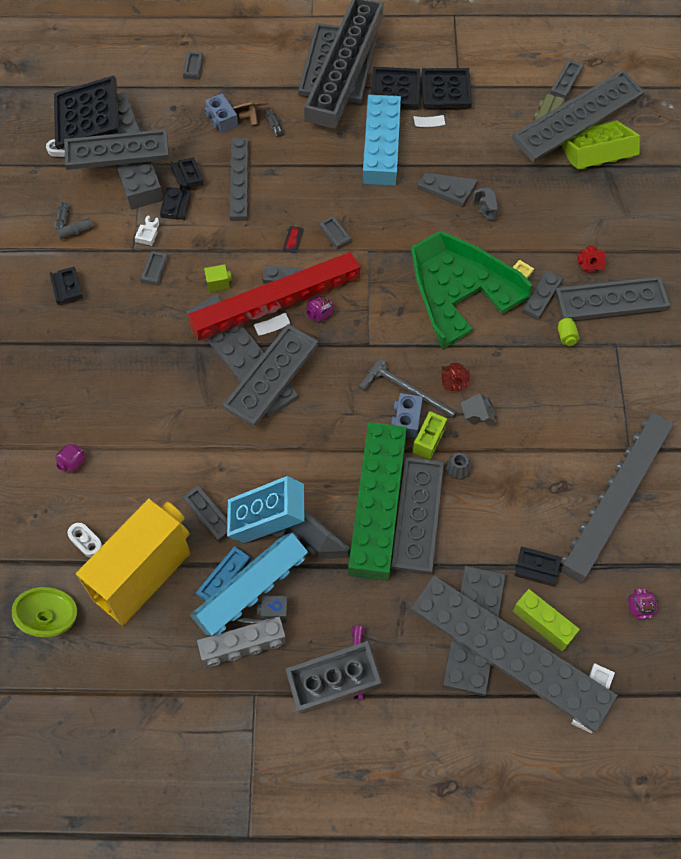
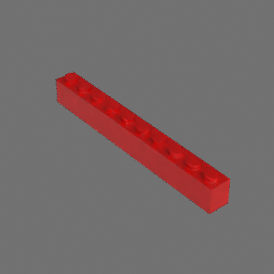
(273, 296)

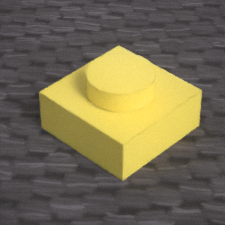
(525, 269)

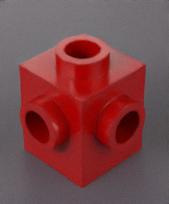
(591, 259)

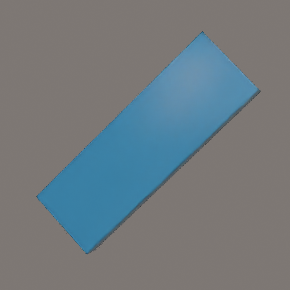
(225, 571)

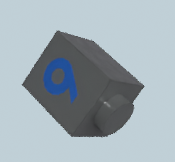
(273, 607)

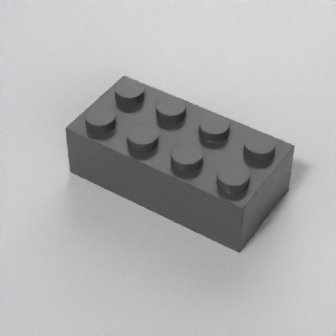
(334, 677)

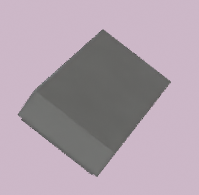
(193, 65)
(335, 232)
(154, 268)

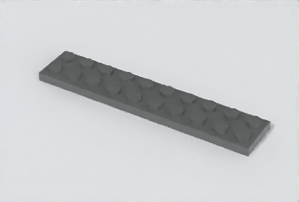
(577, 115)
(515, 654)

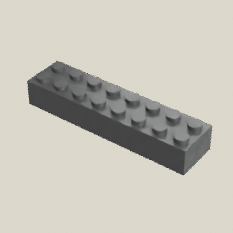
(136, 178)

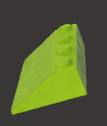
(602, 144)

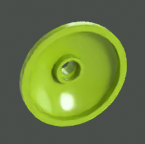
(44, 612)

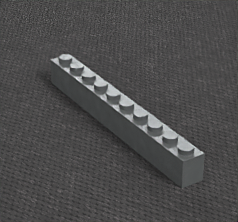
(616, 499)

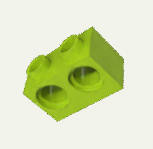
(429, 435)

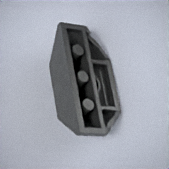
(319, 539)

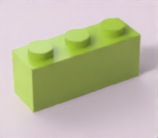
(545, 620)

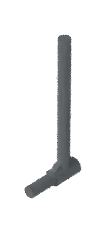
(379, 369)

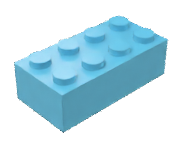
(266, 510)

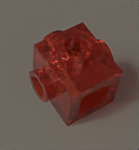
(455, 376)

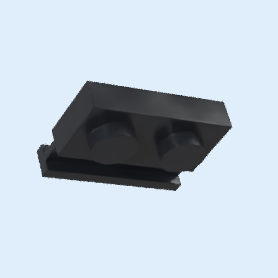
(187, 173)
(175, 203)
(66, 285)
(537, 566)

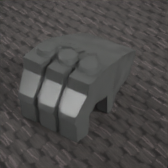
(487, 198)

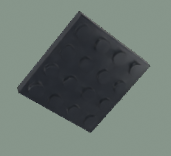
(86, 111)

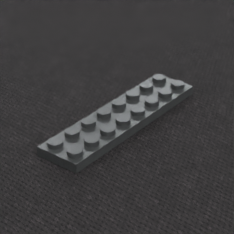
(241, 354)

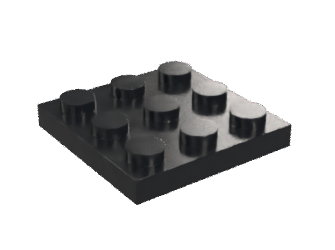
(397, 82)
(446, 88)

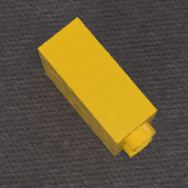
(136, 560)

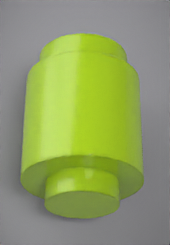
(568, 332)

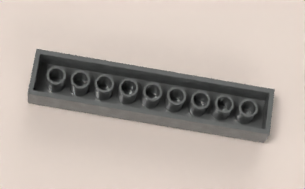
(343, 63)

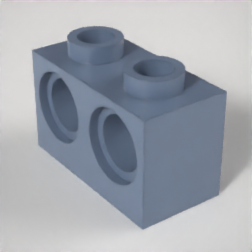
(221, 113)
(410, 415)

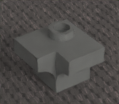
(479, 409)

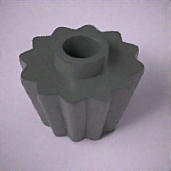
(458, 465)

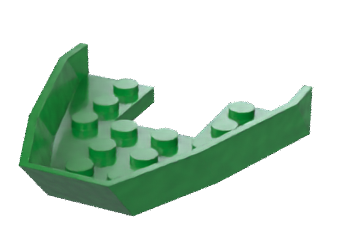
(454, 270)

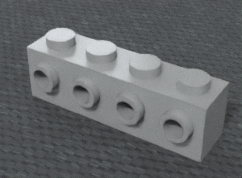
(241, 642)

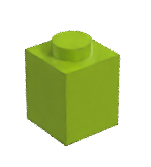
(217, 278)

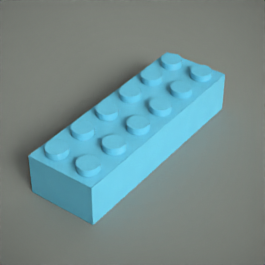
(381, 140)
(248, 584)

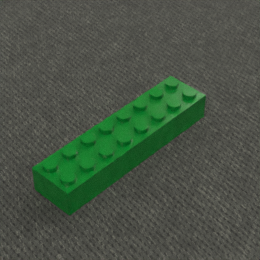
(377, 502)

